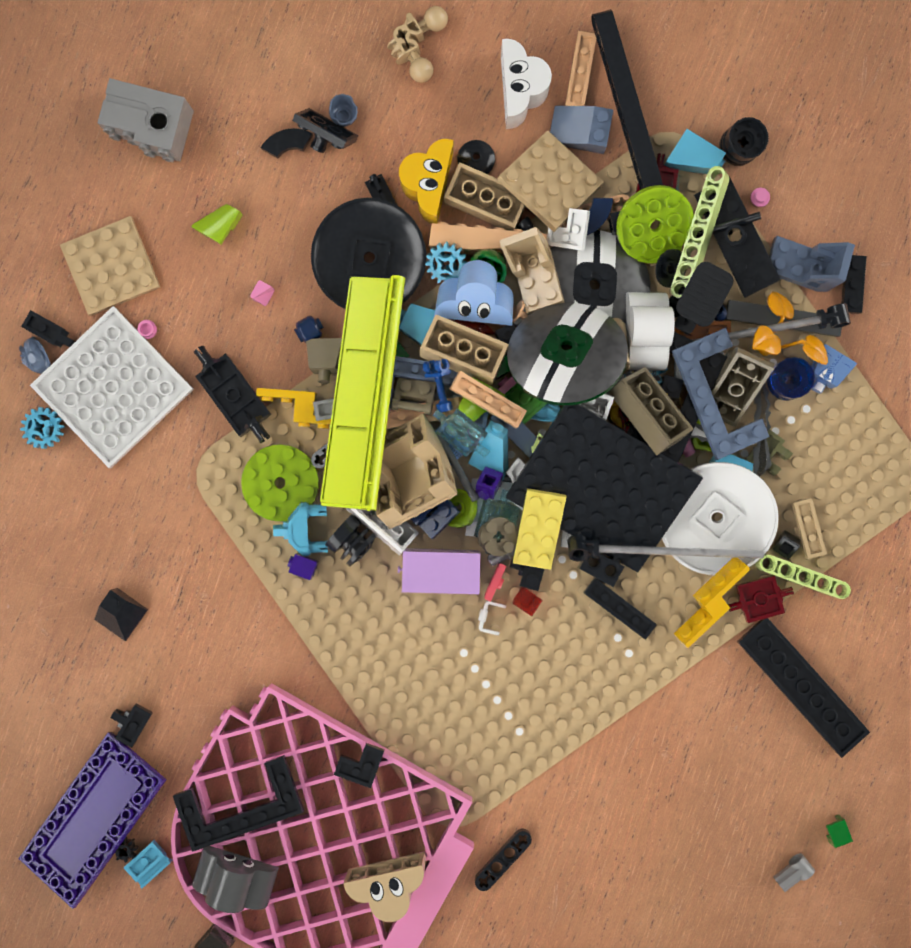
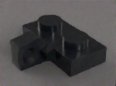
(530, 575)
(131, 723)

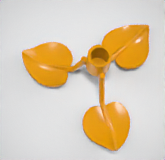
(768, 343)

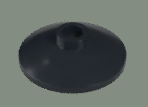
(484, 150)
(667, 266)

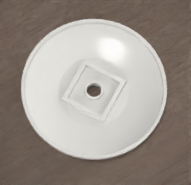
(746, 522)

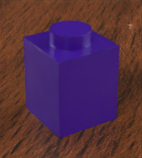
(302, 566)

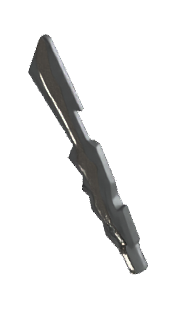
(761, 453)

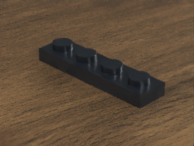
(619, 608)

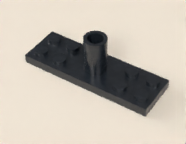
(745, 257)

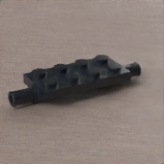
(232, 394)

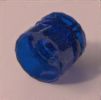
(801, 379)

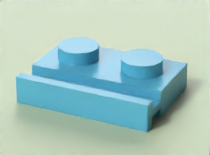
(148, 864)

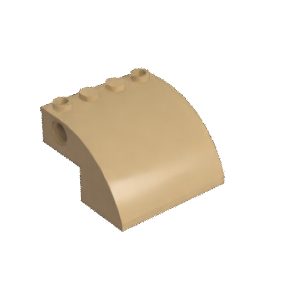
(413, 473)

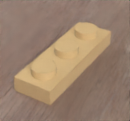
(809, 528)

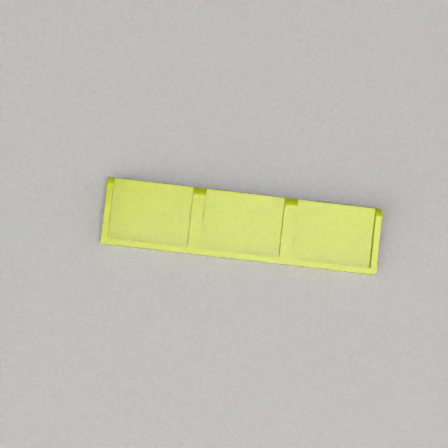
(362, 393)

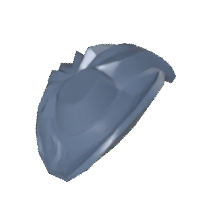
(34, 355)

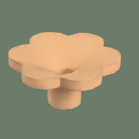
(518, 311)

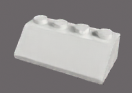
(396, 538)

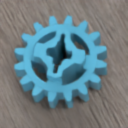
(441, 257)
(34, 424)

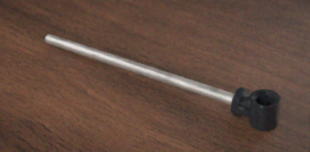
(836, 316)
(580, 548)

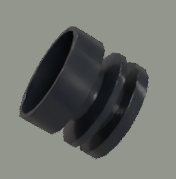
(752, 137)
(350, 540)

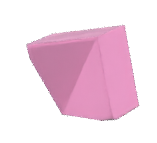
(262, 293)

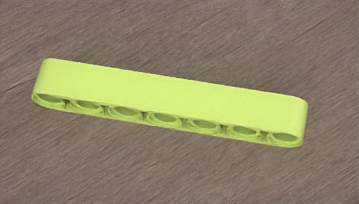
(698, 224)

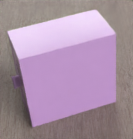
(440, 571)

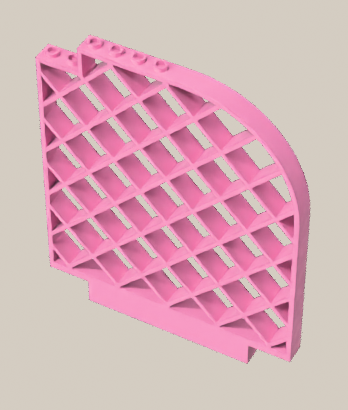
(440, 871)

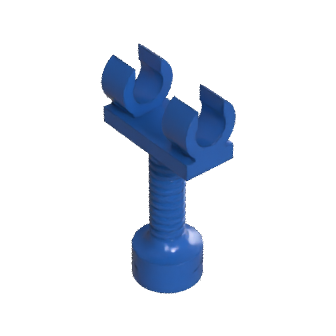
(437, 372)

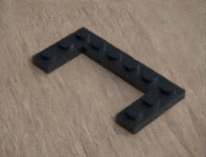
(711, 367)
(203, 835)

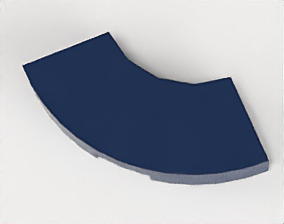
(599, 213)

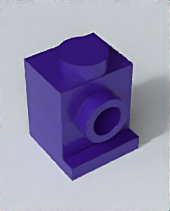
(486, 486)

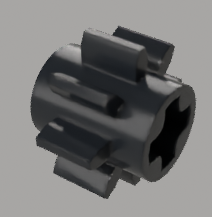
(130, 845)

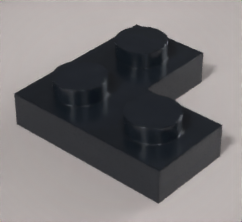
(360, 771)

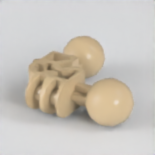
(420, 68)

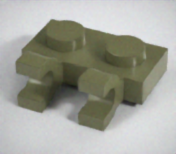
(775, 446)

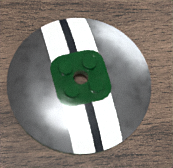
(569, 375)

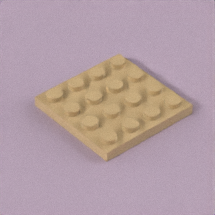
(550, 180)
(110, 266)

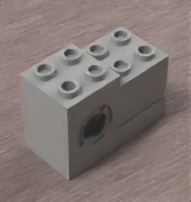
(146, 119)

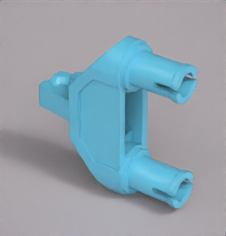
(297, 529)

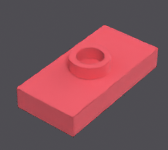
(495, 582)

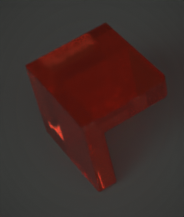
(527, 601)

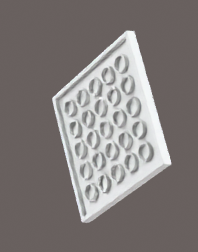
(111, 387)

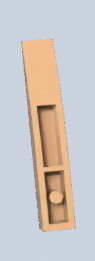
(469, 238)

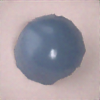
(343, 110)

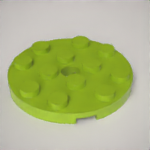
(645, 207)
(260, 478)

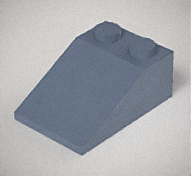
(582, 127)

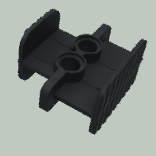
(702, 297)

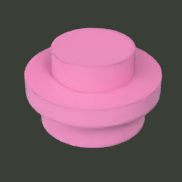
(760, 197)
(147, 329)

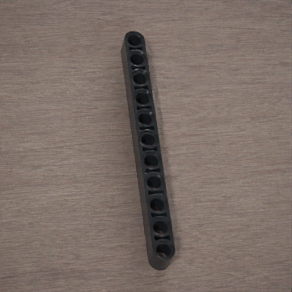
(626, 99)

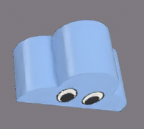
(476, 296)

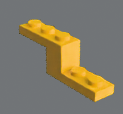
(303, 408)
(711, 601)

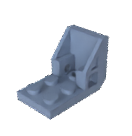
(813, 268)

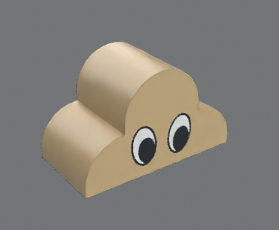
(386, 885)

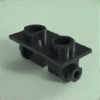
(379, 188)

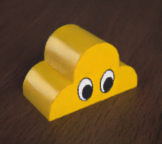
(425, 177)

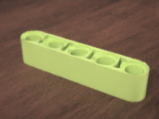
(810, 580)

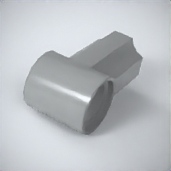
(797, 870)

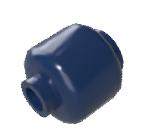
(308, 329)

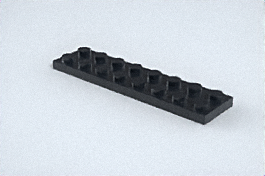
(803, 687)

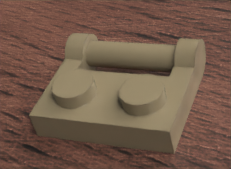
(417, 391)

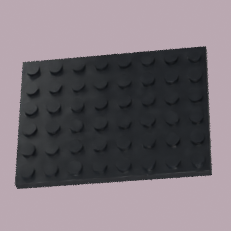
(610, 482)

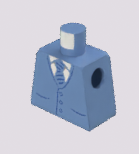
(834, 372)

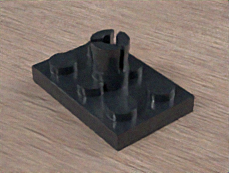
(324, 130)

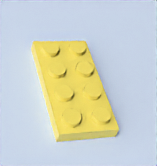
(539, 528)

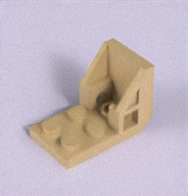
(534, 267)

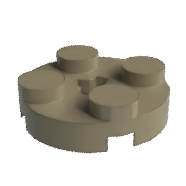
(507, 541)

